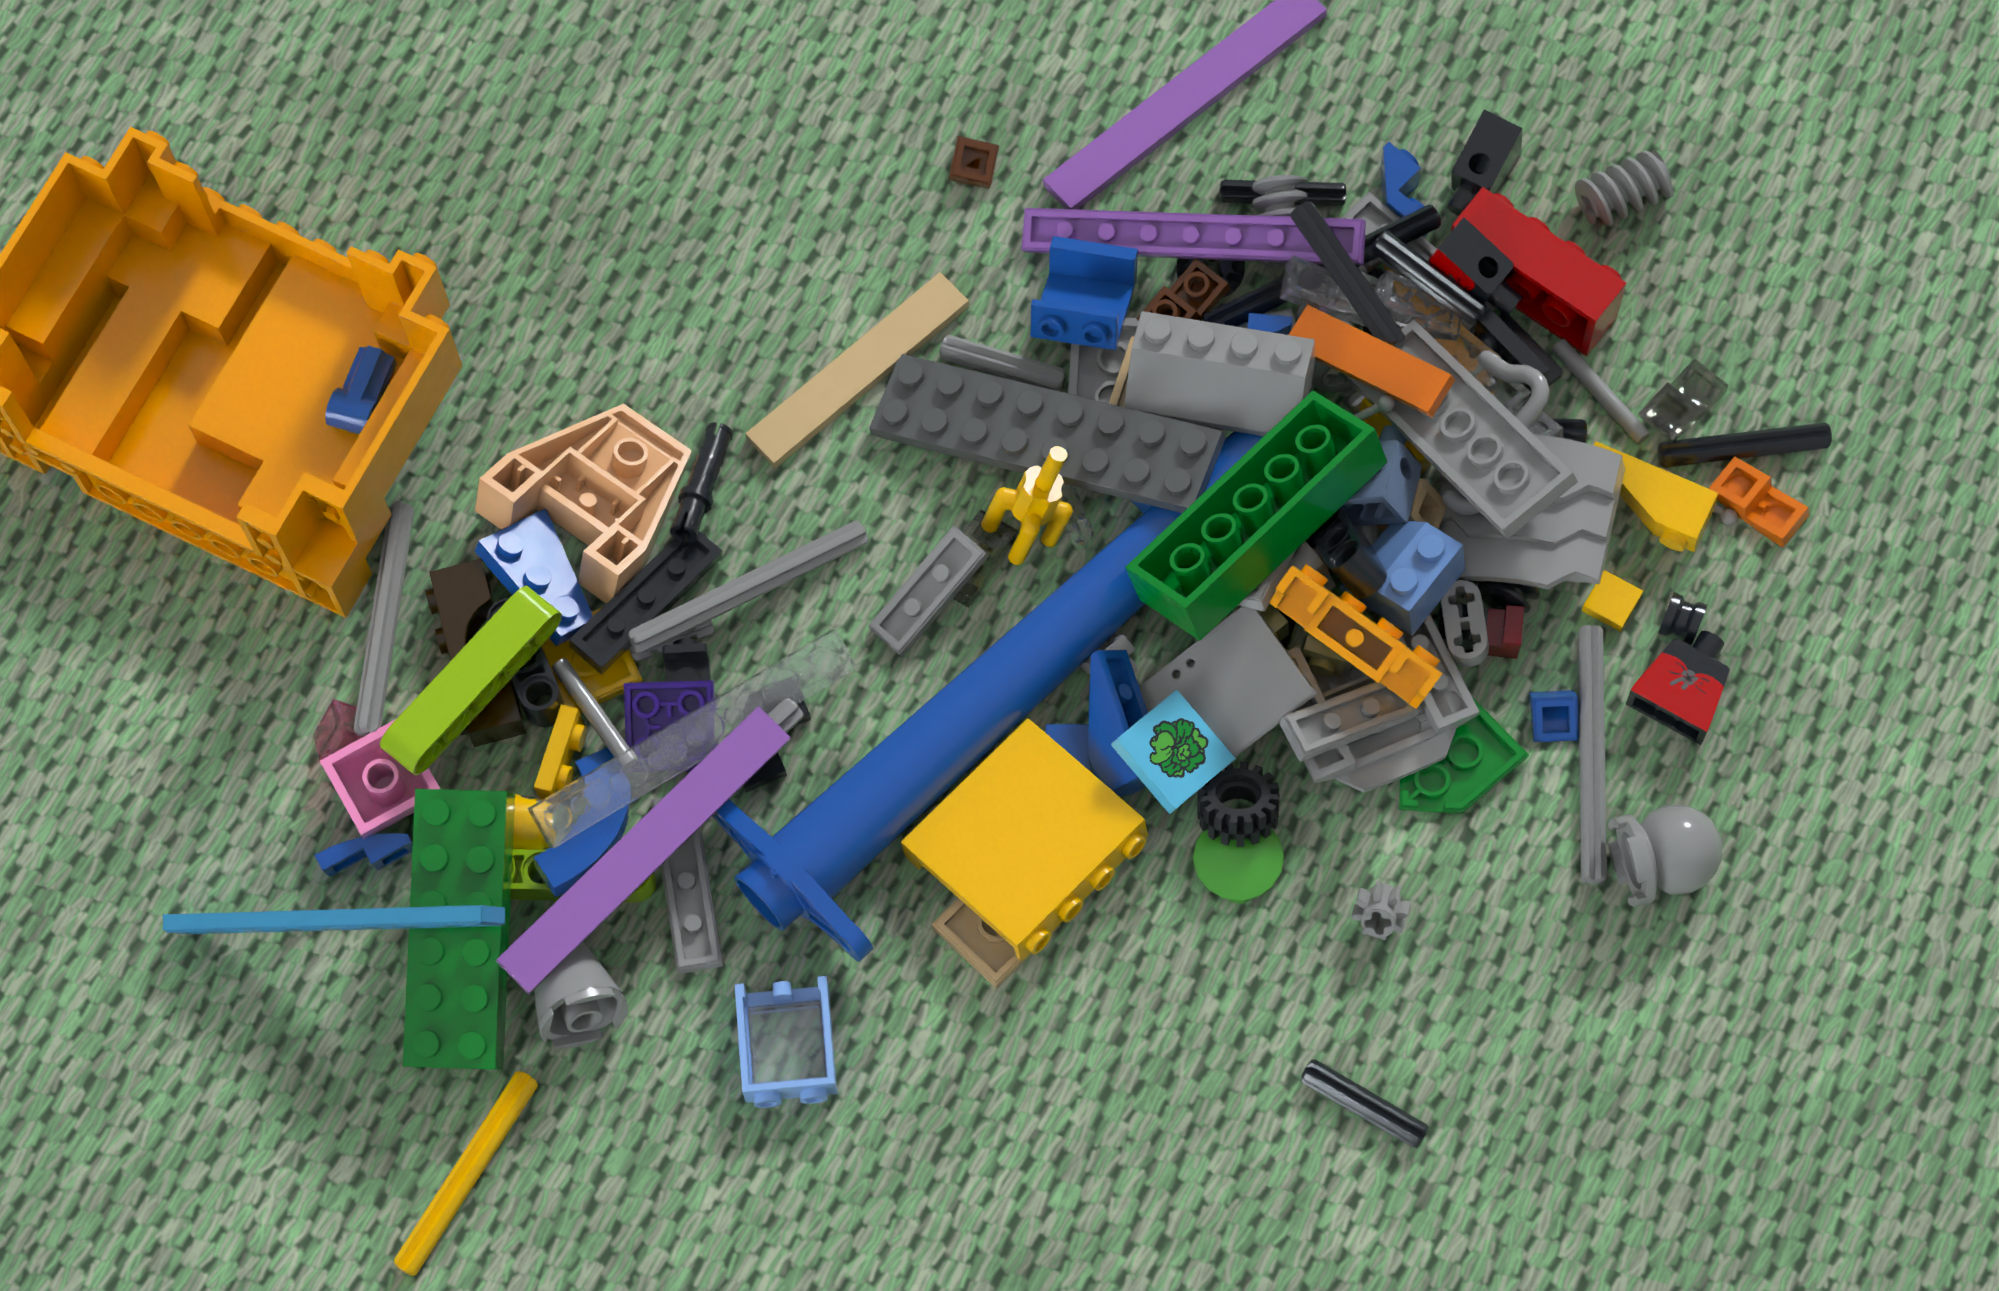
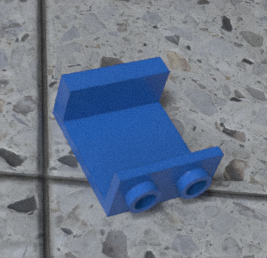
(1085, 293)

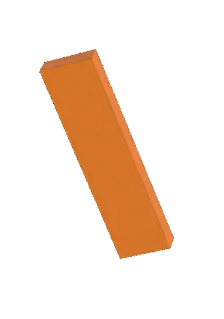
(1374, 361)

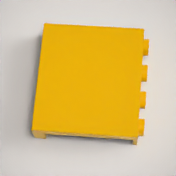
(1027, 838)

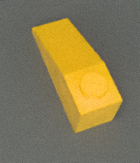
(1666, 502)

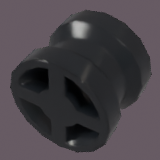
(1682, 618)

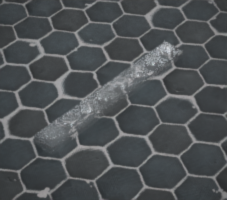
(688, 740)

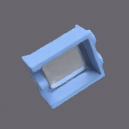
(786, 1044)

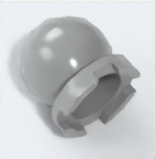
(1669, 851)

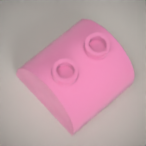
(373, 783)

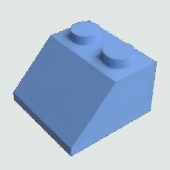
(1420, 571)

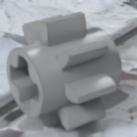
(1381, 910)

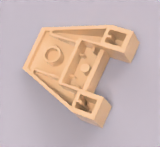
(598, 481)

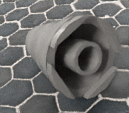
(578, 1001)

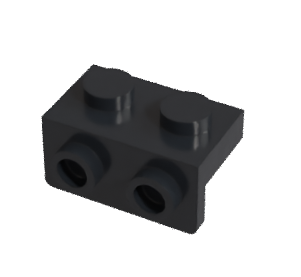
(1515, 345)

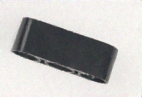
(1350, 555)
(535, 682)

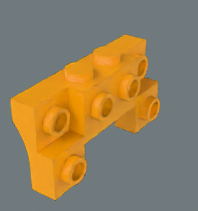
(1354, 636)

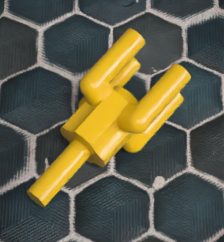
(1034, 505)

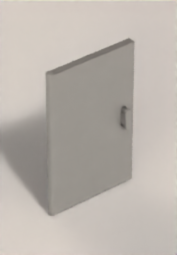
(1236, 680)

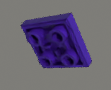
(658, 704)

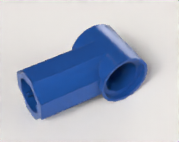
(362, 390)

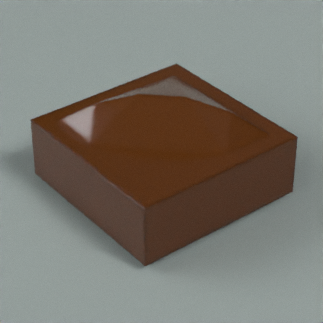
(973, 162)

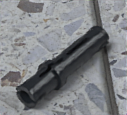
(697, 496)

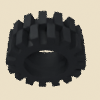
(1239, 823)

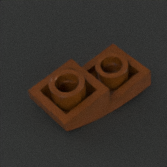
(1191, 295)

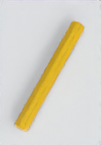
(465, 1173)

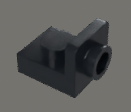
(686, 661)

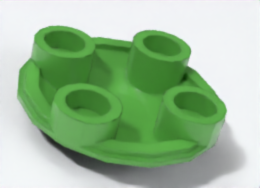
(1238, 871)

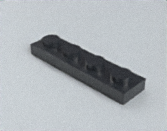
(643, 599)

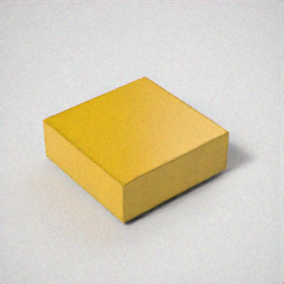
(1612, 601)

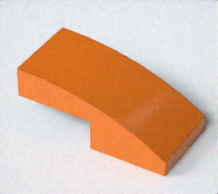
(1758, 502)

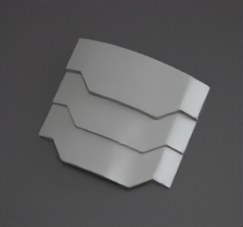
(1562, 541)
(1403, 747)

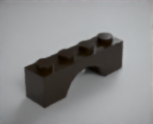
(463, 601)

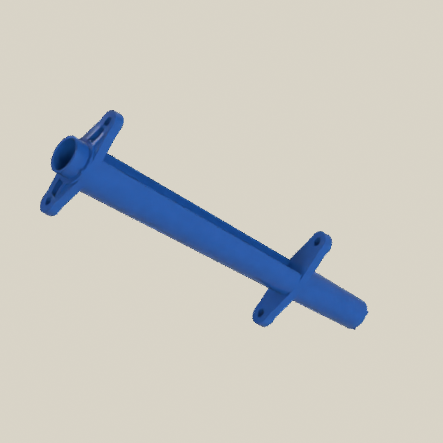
(937, 745)

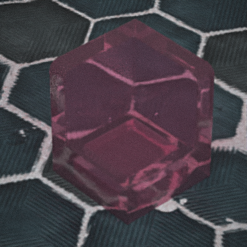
(335, 729)

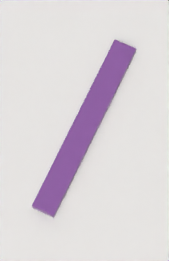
(1181, 100)
(1187, 234)
(643, 850)

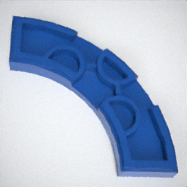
(572, 859)

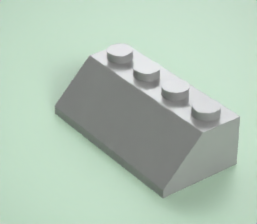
(1217, 373)

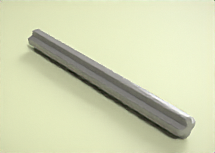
(747, 587)
(384, 619)
(1592, 755)

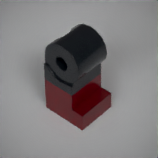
(1502, 627)

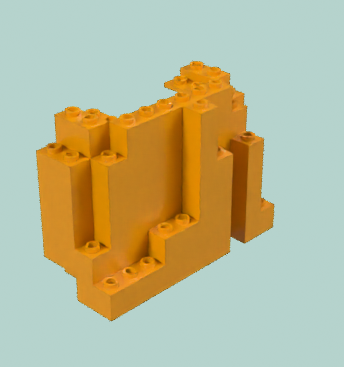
(191, 363)

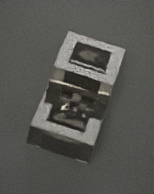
(1683, 401)
(994, 544)

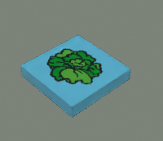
(1173, 751)

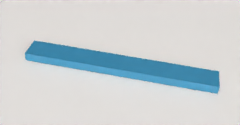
(335, 919)

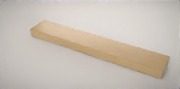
(857, 370)

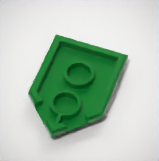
(1474, 764)

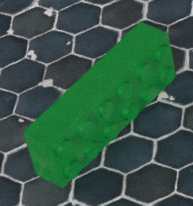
(1256, 515)
(452, 973)

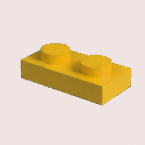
(566, 737)

